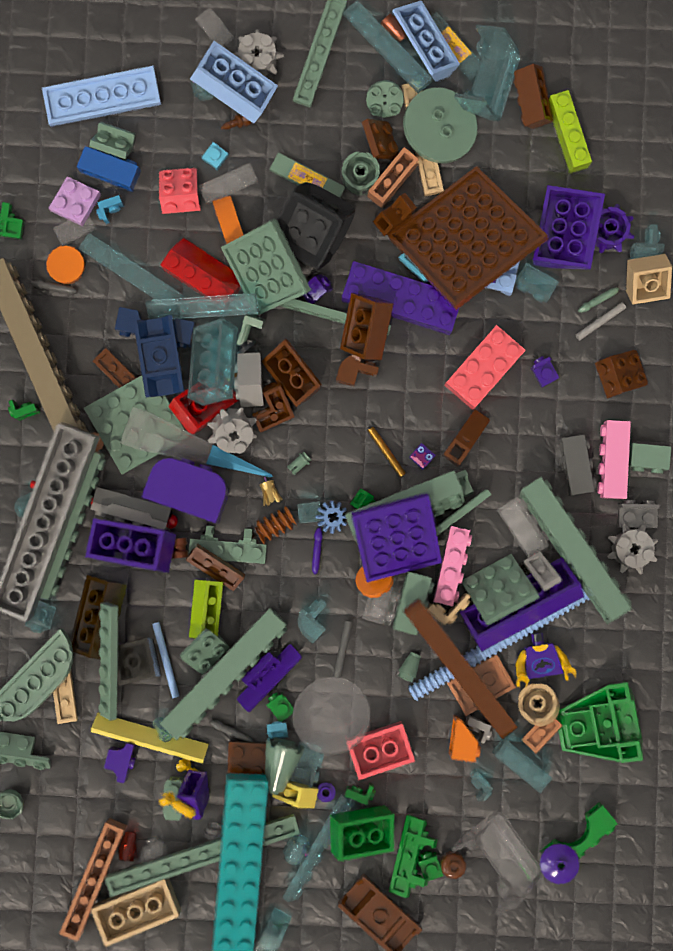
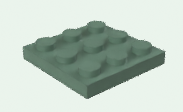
(499, 589)

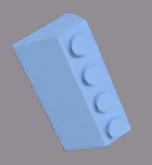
(427, 40)

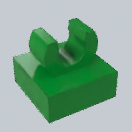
(362, 499)

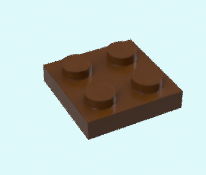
(380, 139)

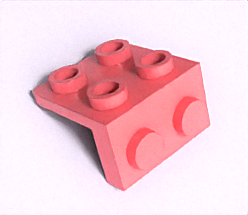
(178, 190)

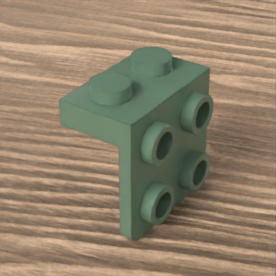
(204, 651)

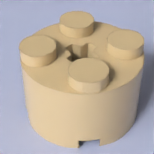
(540, 693)

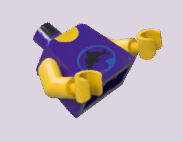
(541, 661)
(193, 793)

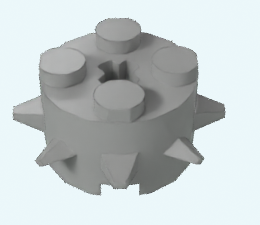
(264, 46)
(232, 430)
(623, 542)

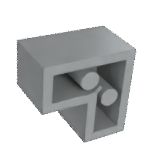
(249, 379)

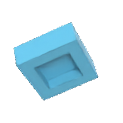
(215, 156)
(277, 729)

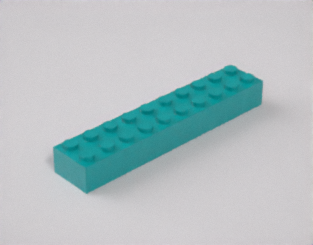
(239, 862)

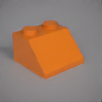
(462, 743)

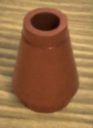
(394, 28)

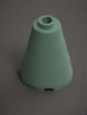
(280, 763)

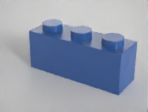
(109, 168)

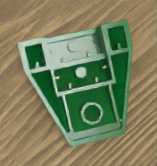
(603, 725)

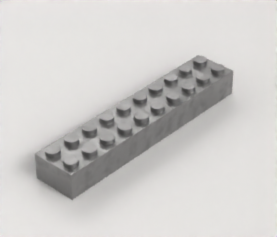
(45, 520)

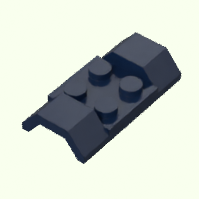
(158, 356)

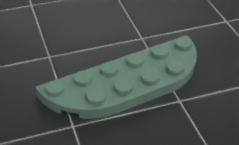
(37, 678)

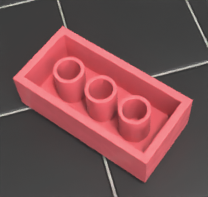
(484, 367)

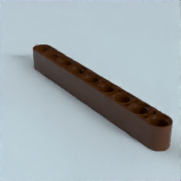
(459, 668)

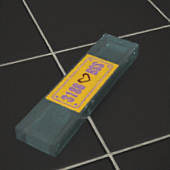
(468, 61)

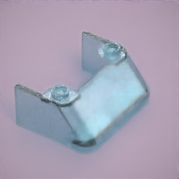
(494, 74)

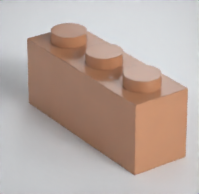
(393, 177)

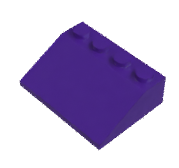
(572, 228)

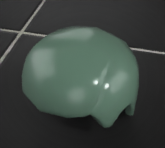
(10, 804)

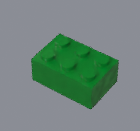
(362, 833)

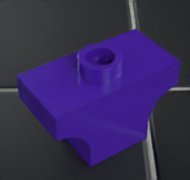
(121, 761)

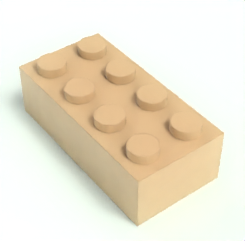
(135, 911)

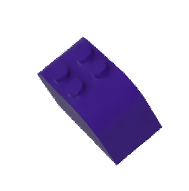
(187, 488)
(131, 545)

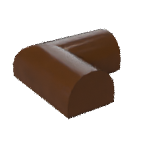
(278, 409)

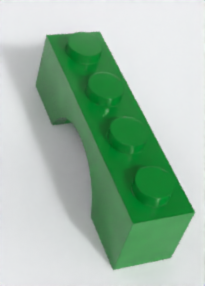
(597, 825)

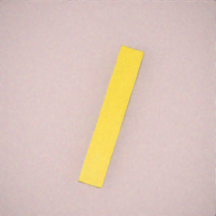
(148, 738)

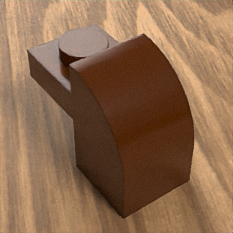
(395, 214)
(351, 366)

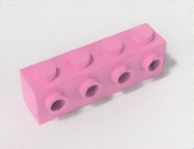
(614, 459)
(450, 568)

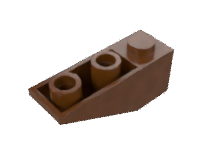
(466, 438)

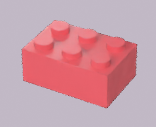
(382, 751)

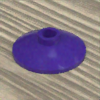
(552, 856)

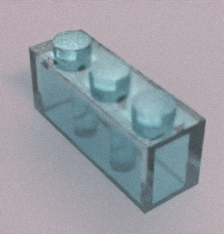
(522, 765)

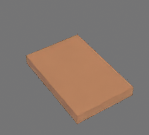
(492, 675)

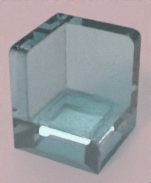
(308, 511)

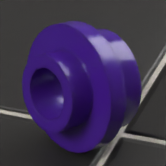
(325, 785)

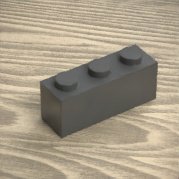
(577, 465)

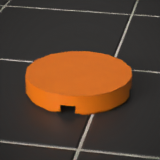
(65, 264)
(374, 588)

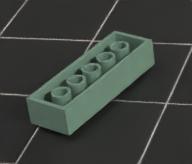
(443, 494)

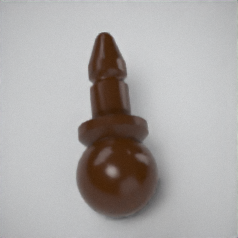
(238, 120)

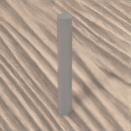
(600, 321)

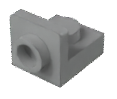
(477, 724)

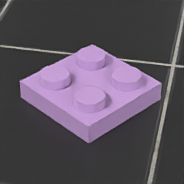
(74, 201)

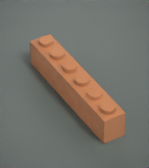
(93, 879)

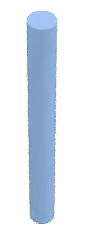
(165, 660)

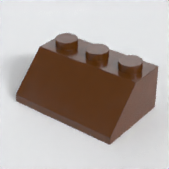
(366, 326)
(292, 373)

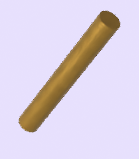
(386, 451)

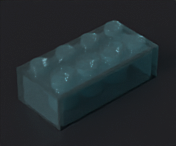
(212, 362)

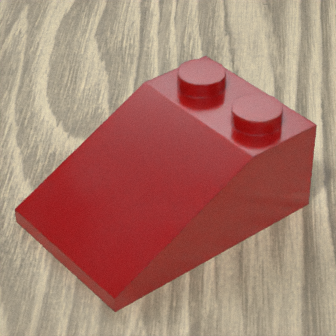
(195, 416)

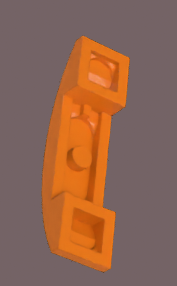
(228, 219)

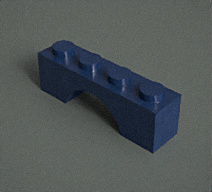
(182, 328)

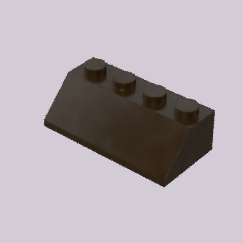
(85, 634)

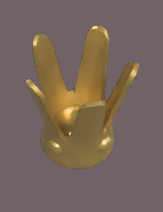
(269, 492)

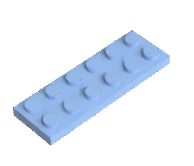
(101, 96)

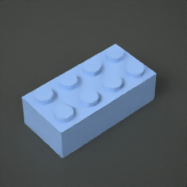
(234, 82)

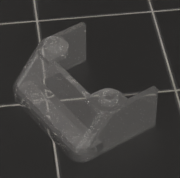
(508, 857)

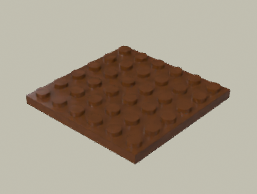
(467, 237)

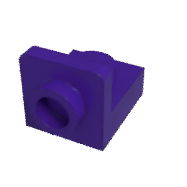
(319, 286)
(544, 371)

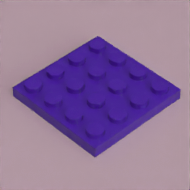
(396, 537)

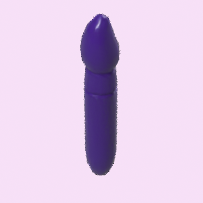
(317, 550)

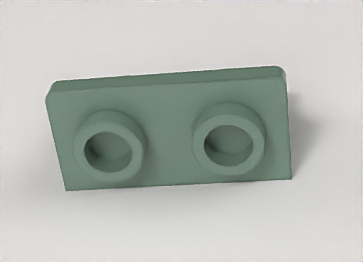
(113, 140)

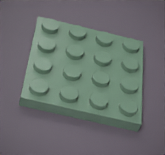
(266, 266)
(112, 413)

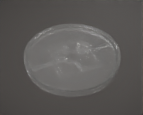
(331, 716)

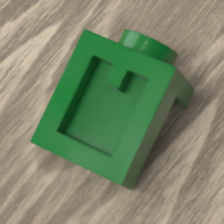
(26, 410)
(280, 706)
(357, 794)
(430, 865)

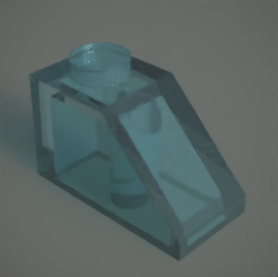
(273, 931)

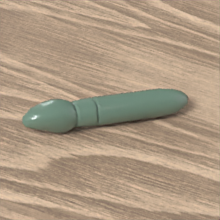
(597, 300)

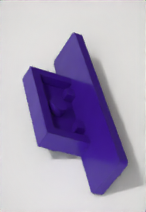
(266, 675)

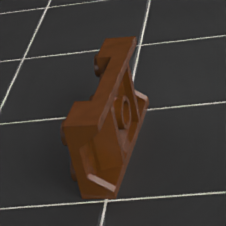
(246, 757)
(378, 915)

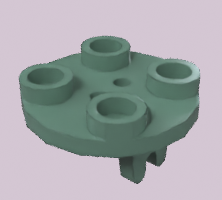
(393, 98)

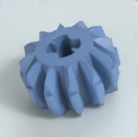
(332, 508)

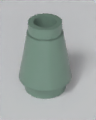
(410, 667)

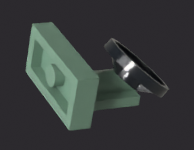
(249, 320)

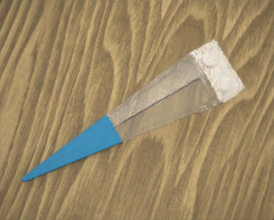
(155, 435)

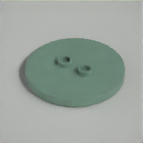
(439, 126)

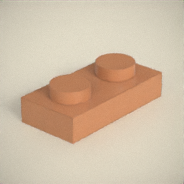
(540, 735)

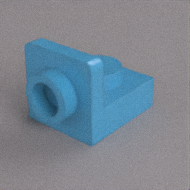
(109, 205)

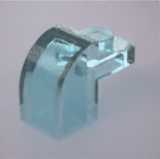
(650, 247)
(308, 624)

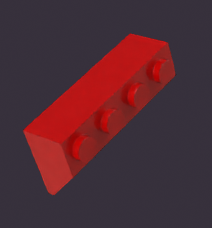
(200, 270)

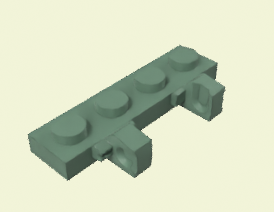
(244, 551)

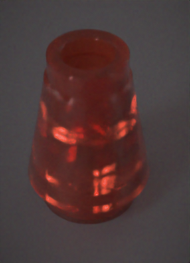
(128, 847)

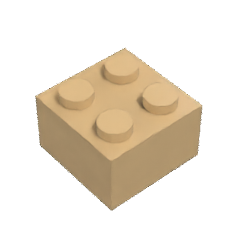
(649, 279)

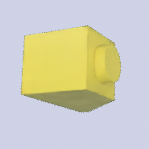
(298, 795)

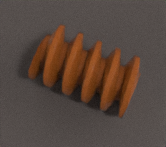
(275, 524)

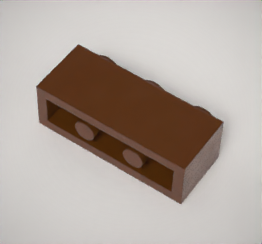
(533, 96)

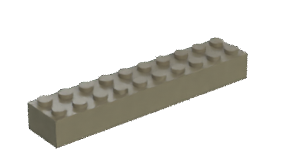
(34, 350)

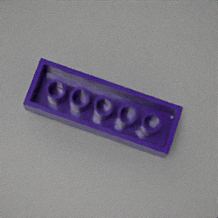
(412, 299)
(549, 602)

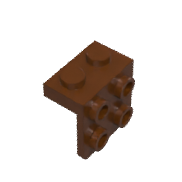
(621, 373)

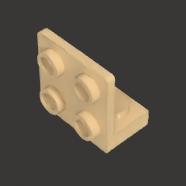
(438, 612)

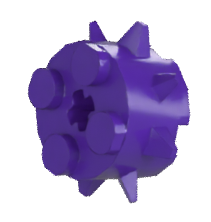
(620, 229)

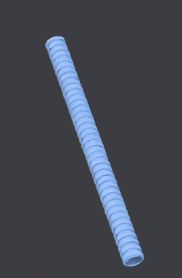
(476, 656)

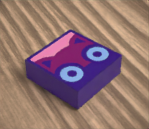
(422, 456)

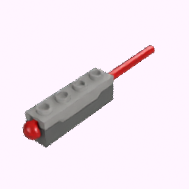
(132, 509)

